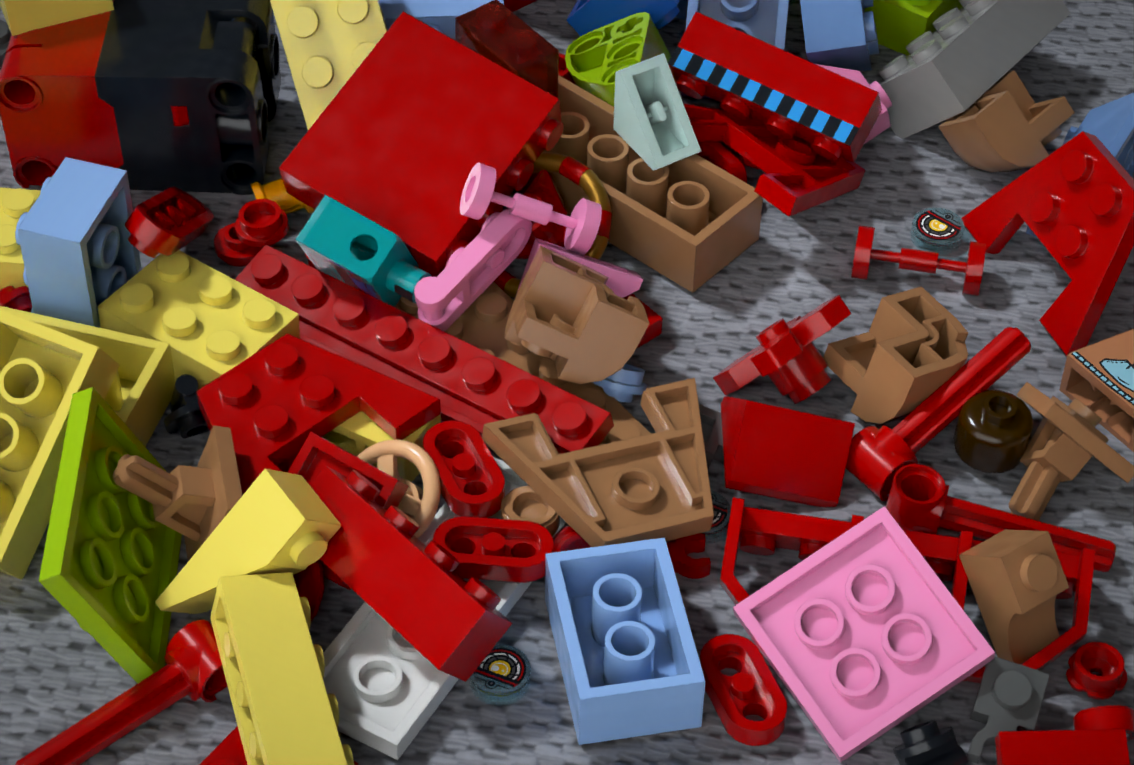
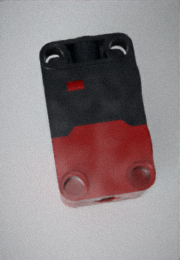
(147, 89)

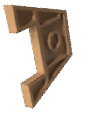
(624, 487)

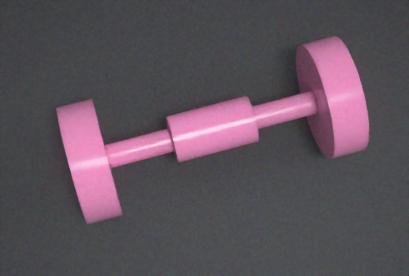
(581, 225)

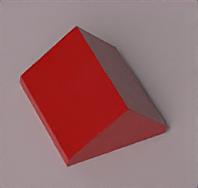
(784, 452)

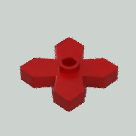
(788, 354)

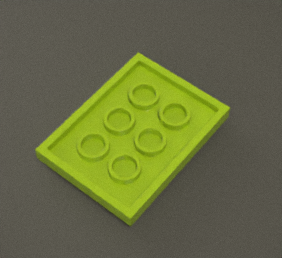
(102, 543)

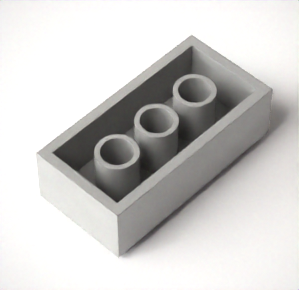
(963, 58)

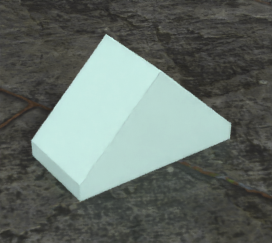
(652, 113)

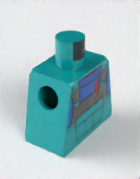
(360, 252)

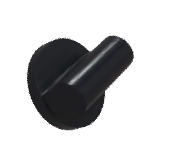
(185, 409)
(929, 746)

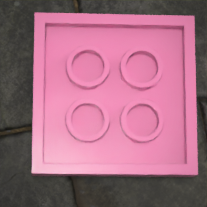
(863, 634)

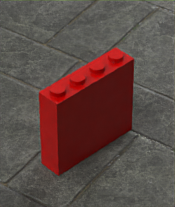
(412, 131)

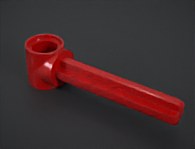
(880, 452)
(921, 505)
(190, 670)

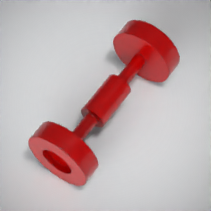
(919, 260)

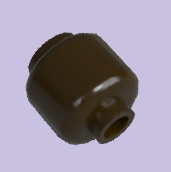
(993, 431)

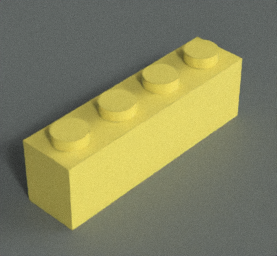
(275, 672)

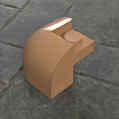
(1006, 127)
(574, 319)
(902, 358)

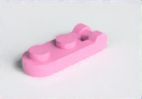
(471, 269)

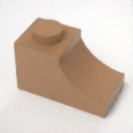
(1016, 590)

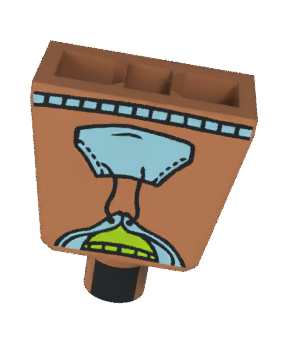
(1104, 382)

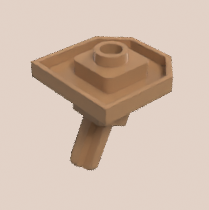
(1060, 450)
(188, 497)

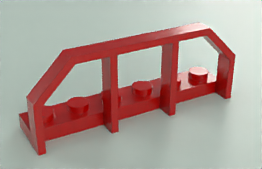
(765, 530)

